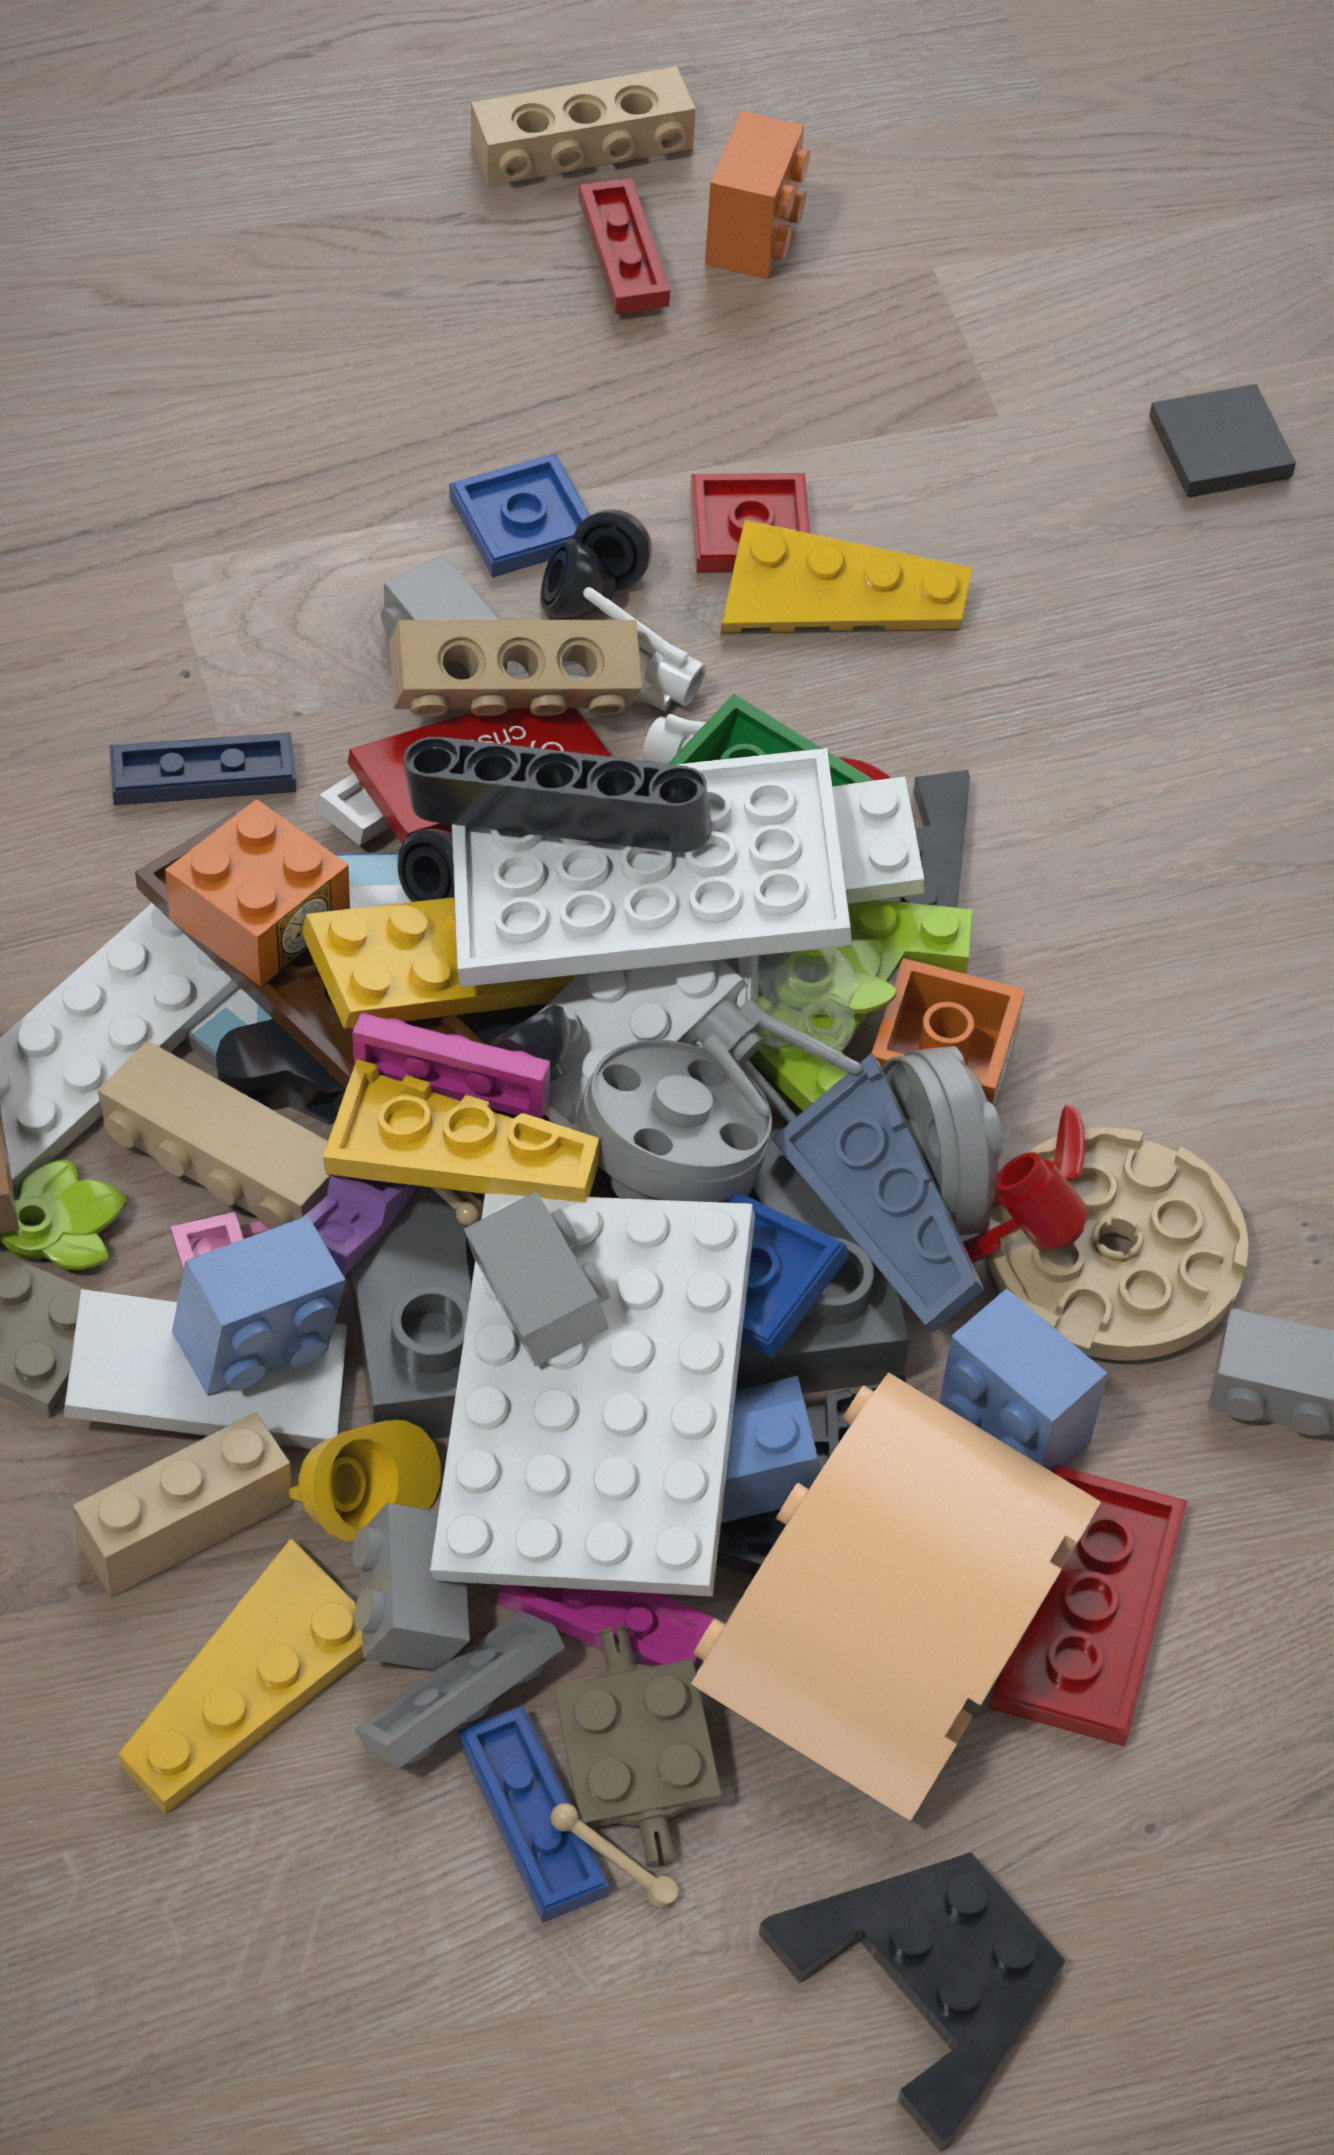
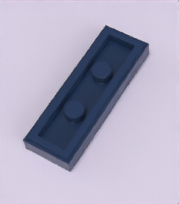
(202, 768)

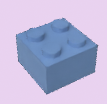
(257, 1306)
(1023, 1382)

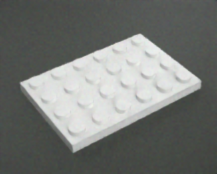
(585, 907)
(619, 1447)

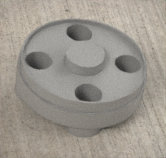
(672, 1124)
(952, 1128)

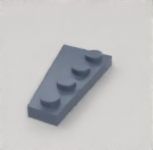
(878, 1186)

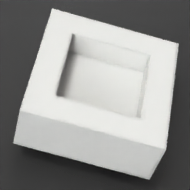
(352, 810)

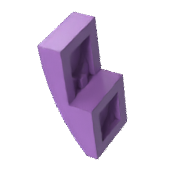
(357, 1216)

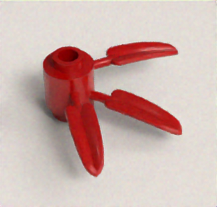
(1039, 1194)

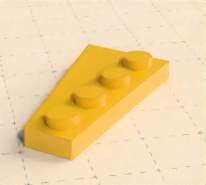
(821, 581)
(430, 1140)
(256, 1670)

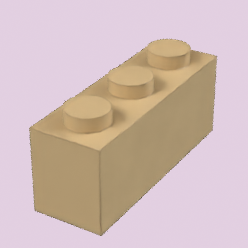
(183, 1504)

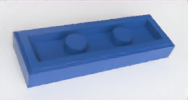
(521, 1794)

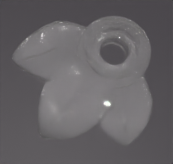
(800, 990)

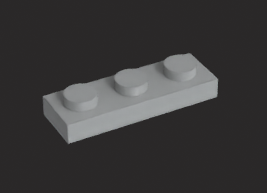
(460, 1689)

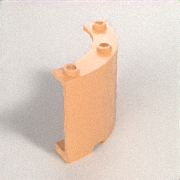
(894, 1593)

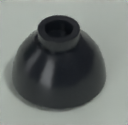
(619, 543)
(567, 575)
(427, 865)
(541, 1036)

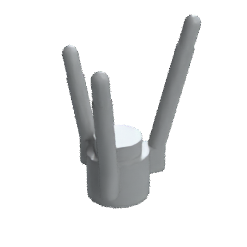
(732, 1039)

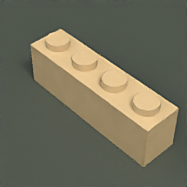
(215, 1136)

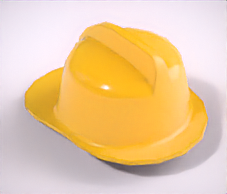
(363, 1469)

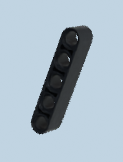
(558, 794)

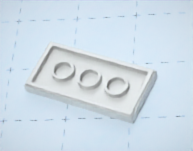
(135, 1374)

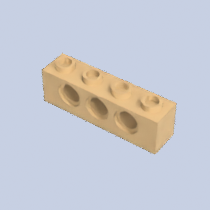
(582, 125)
(602, 647)

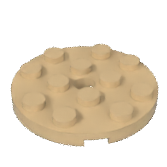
(1177, 1274)

